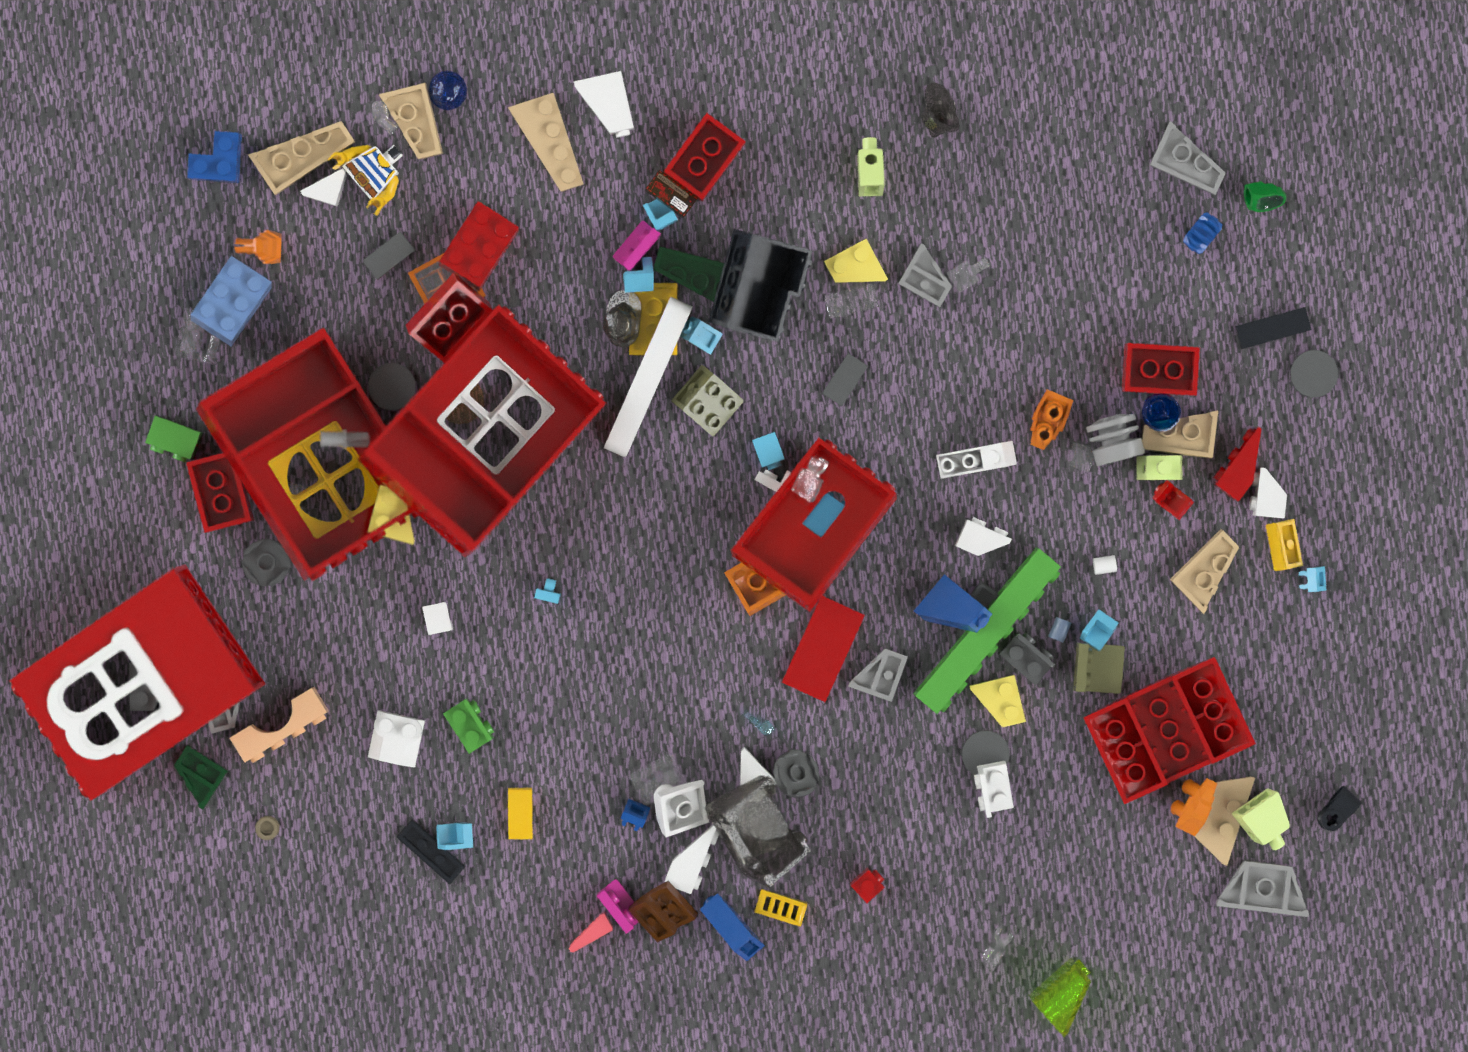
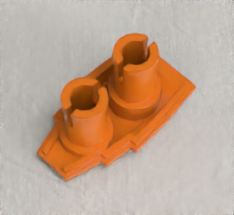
(265, 246)
(1049, 418)
(1198, 806)

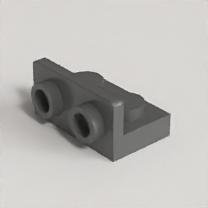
(1027, 658)

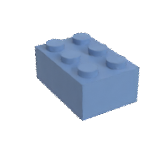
(231, 301)

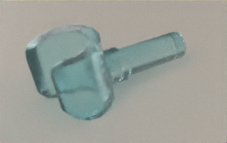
(765, 727)

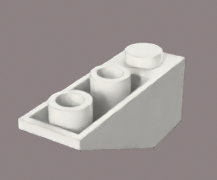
(976, 459)
(686, 865)

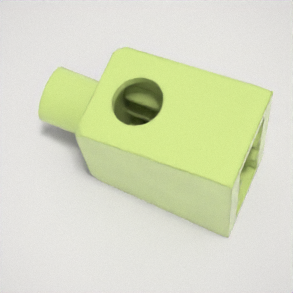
(870, 176)
(1159, 467)
(1264, 819)

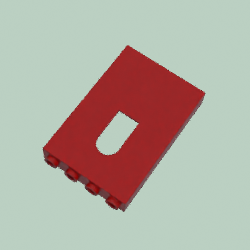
(794, 556)

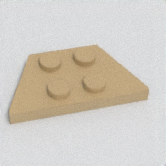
(1221, 827)

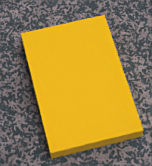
(653, 307)

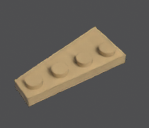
(547, 135)
(294, 159)

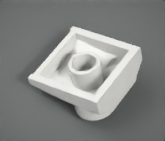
(396, 739)
(680, 807)

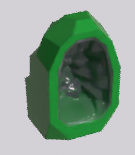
(1263, 197)

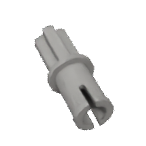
(344, 439)

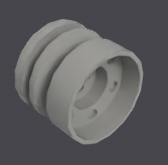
(1115, 439)

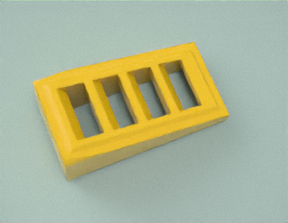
(795, 921)

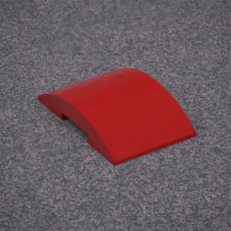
(1169, 729)

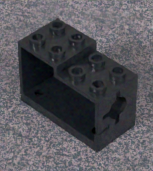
(759, 284)

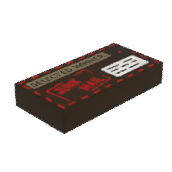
(671, 194)

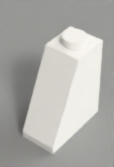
(608, 101)

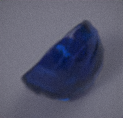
(447, 90)
(1161, 412)

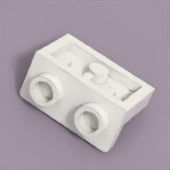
(994, 787)

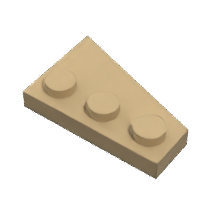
(415, 117)
(1190, 437)
(1203, 572)

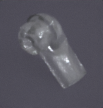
(381, 117)

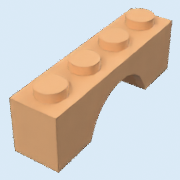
(305, 709)

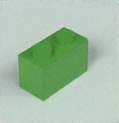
(173, 438)

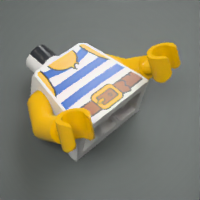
(371, 171)

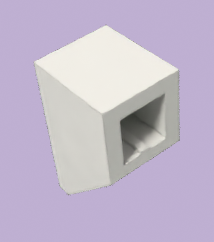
(1269, 496)
(979, 539)

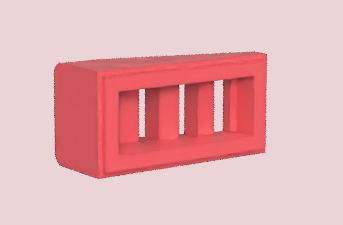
(597, 929)

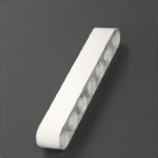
(648, 377)

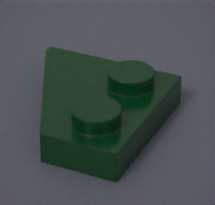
(200, 774)

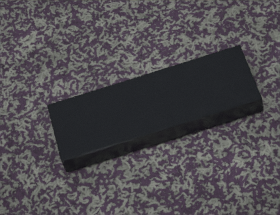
(1273, 328)
(426, 848)

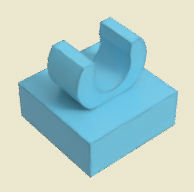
(1315, 578)
(548, 593)

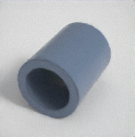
(1059, 629)

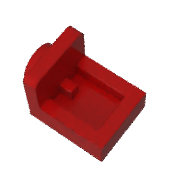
(1172, 499)

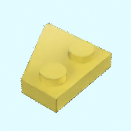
(385, 509)
(1001, 700)

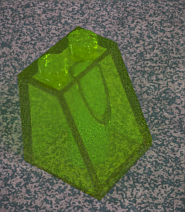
(1062, 994)

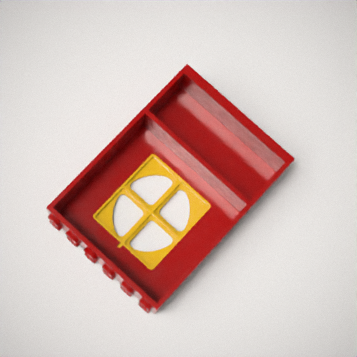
(281, 412)

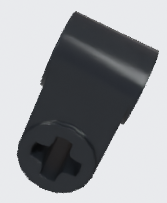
(1342, 806)

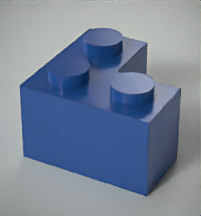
(223, 164)

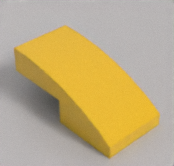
(520, 813)

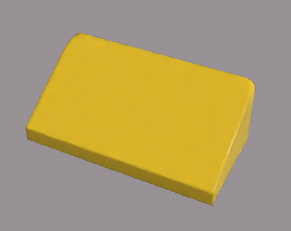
(1284, 545)

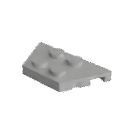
(1264, 889)

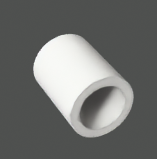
(1104, 564)

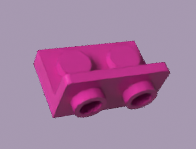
(636, 245)
(617, 902)

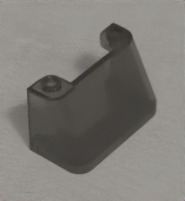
(757, 831)

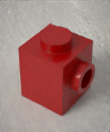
(868, 884)

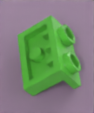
(468, 725)

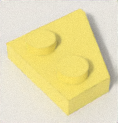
(856, 265)

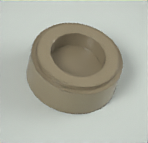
(267, 827)

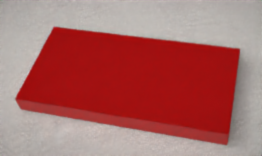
(823, 648)

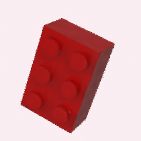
(704, 157)
(479, 245)
(449, 317)
(1160, 369)
(219, 493)

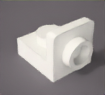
(769, 479)

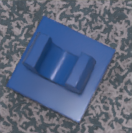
(635, 813)

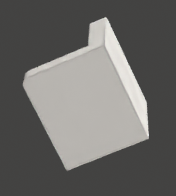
(437, 618)

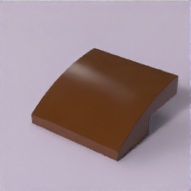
(662, 911)

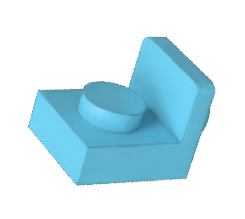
(701, 334)

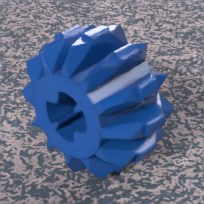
(1202, 233)

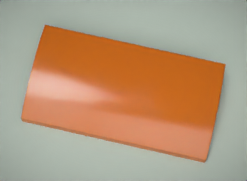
(752, 589)

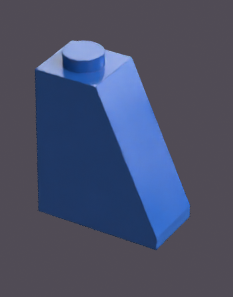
(952, 607)
(731, 927)

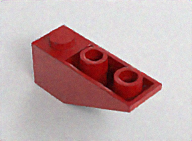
(1240, 471)

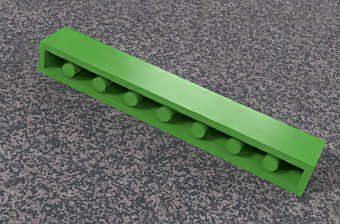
(972, 647)

